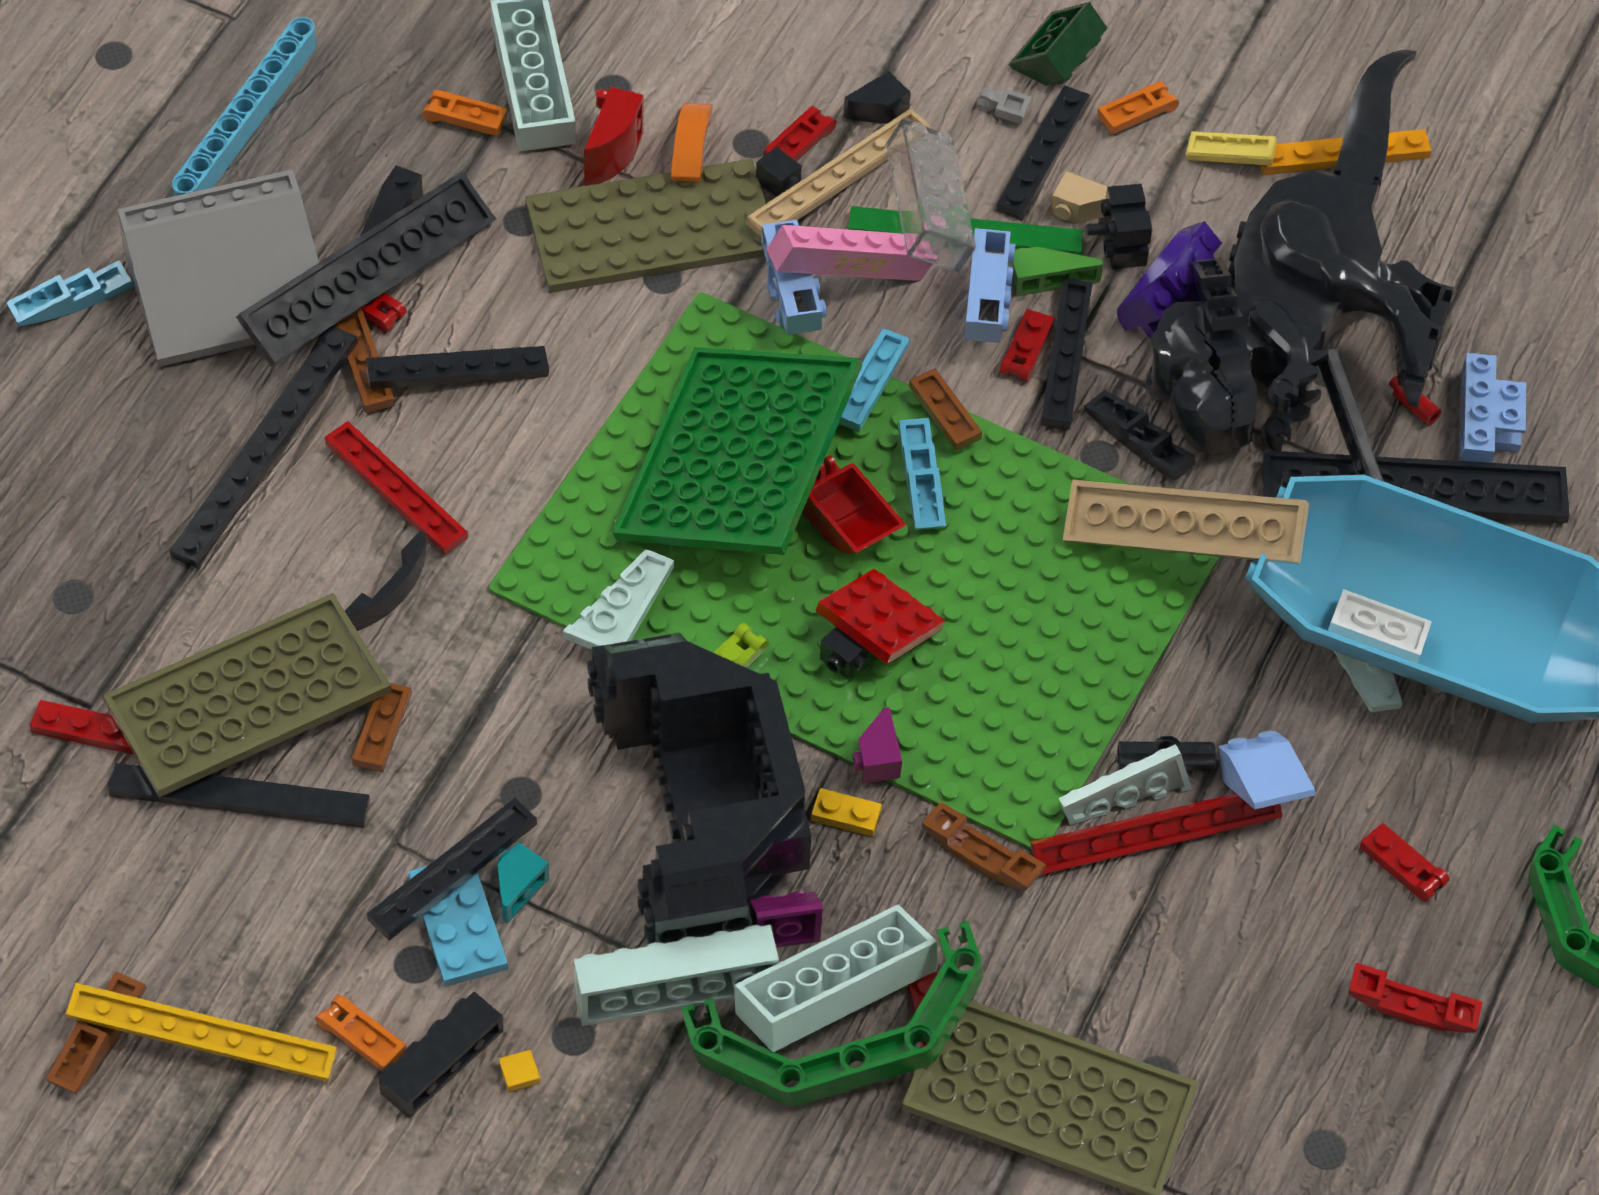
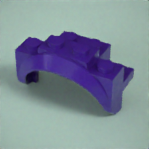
(1168, 279)

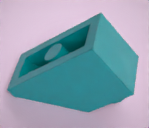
(519, 878)

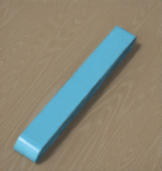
(247, 108)

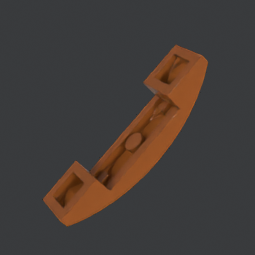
(979, 851)

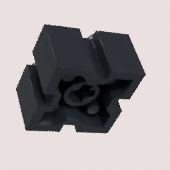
(1125, 226)

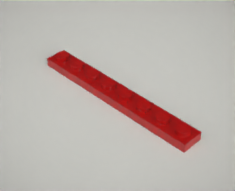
(1148, 831)

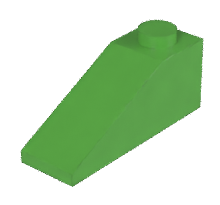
(1043, 269)

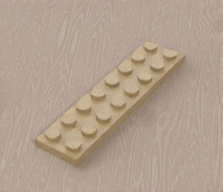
(1186, 521)

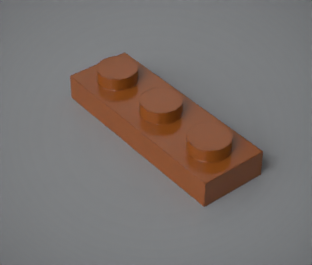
(945, 409)
(381, 729)

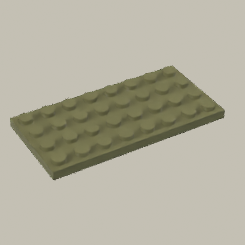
(646, 226)
(246, 694)
(1055, 1099)

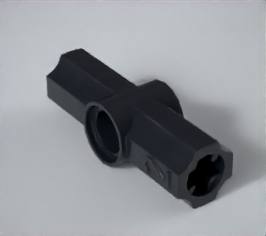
(1195, 755)

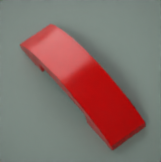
(1412, 1004)

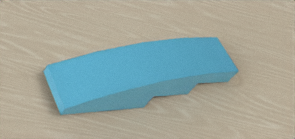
(76, 293)
(921, 474)

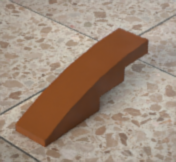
(89, 1042)

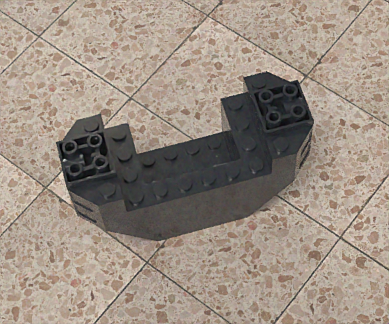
(724, 774)

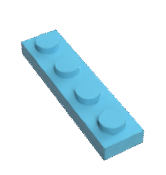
(874, 377)

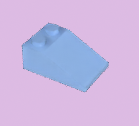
(1264, 770)

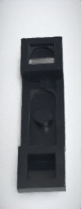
(367, 611)

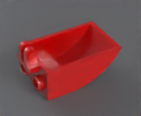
(613, 135)
(849, 508)

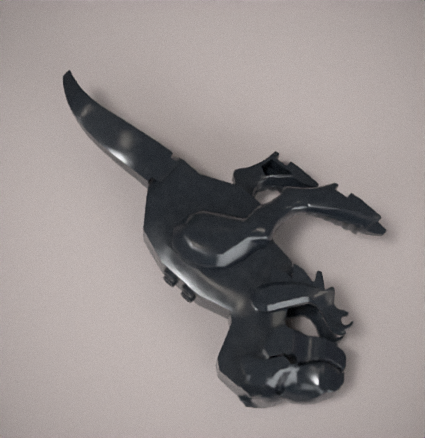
(1299, 276)

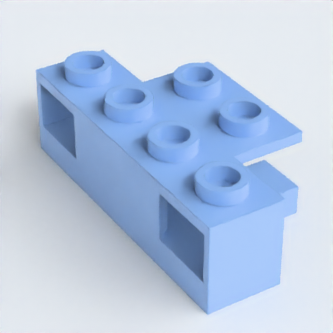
(989, 281)
(783, 284)
(1489, 410)

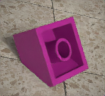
(792, 917)

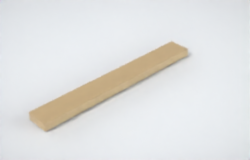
(829, 178)

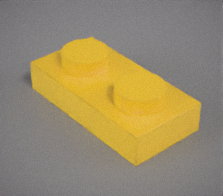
(846, 812)

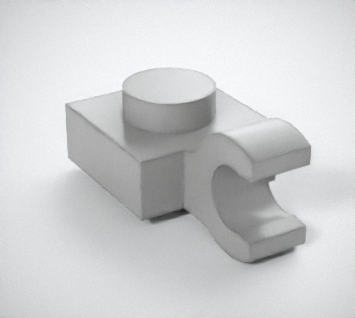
(1008, 105)

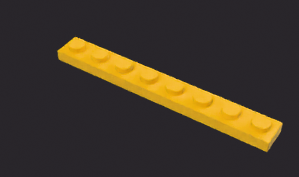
(201, 1032)

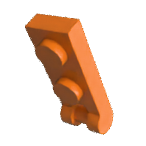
(1137, 107)
(465, 112)
(361, 1033)

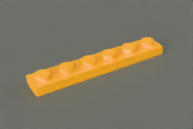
(1325, 152)

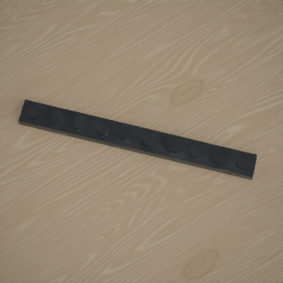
(263, 447)

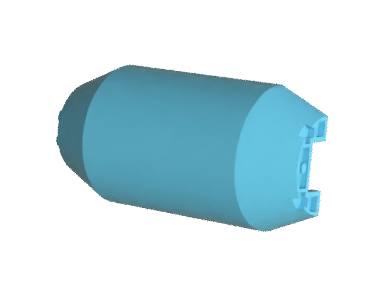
(1504, 606)

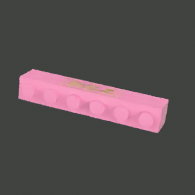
(844, 253)

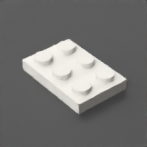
(1380, 626)

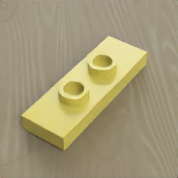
(1231, 148)

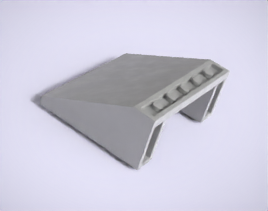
(211, 258)

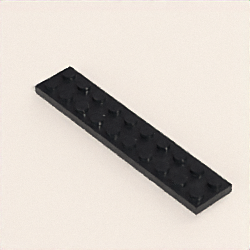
(365, 268)
(1476, 487)

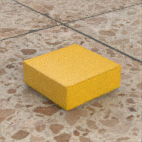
(519, 1070)

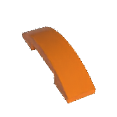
(690, 141)

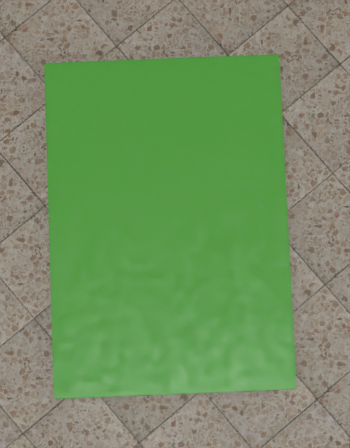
(1037, 630)

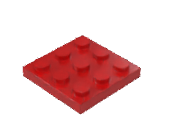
(880, 616)

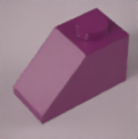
(878, 750)

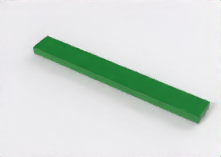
(1021, 234)

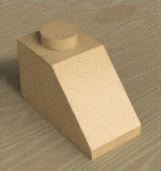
(1077, 199)

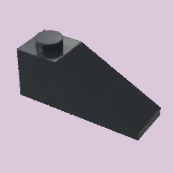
(396, 193)

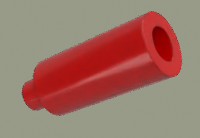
(1426, 412)

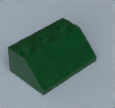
(1060, 44)

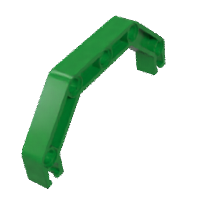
(1562, 909)
(830, 1070)

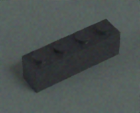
(440, 1054)

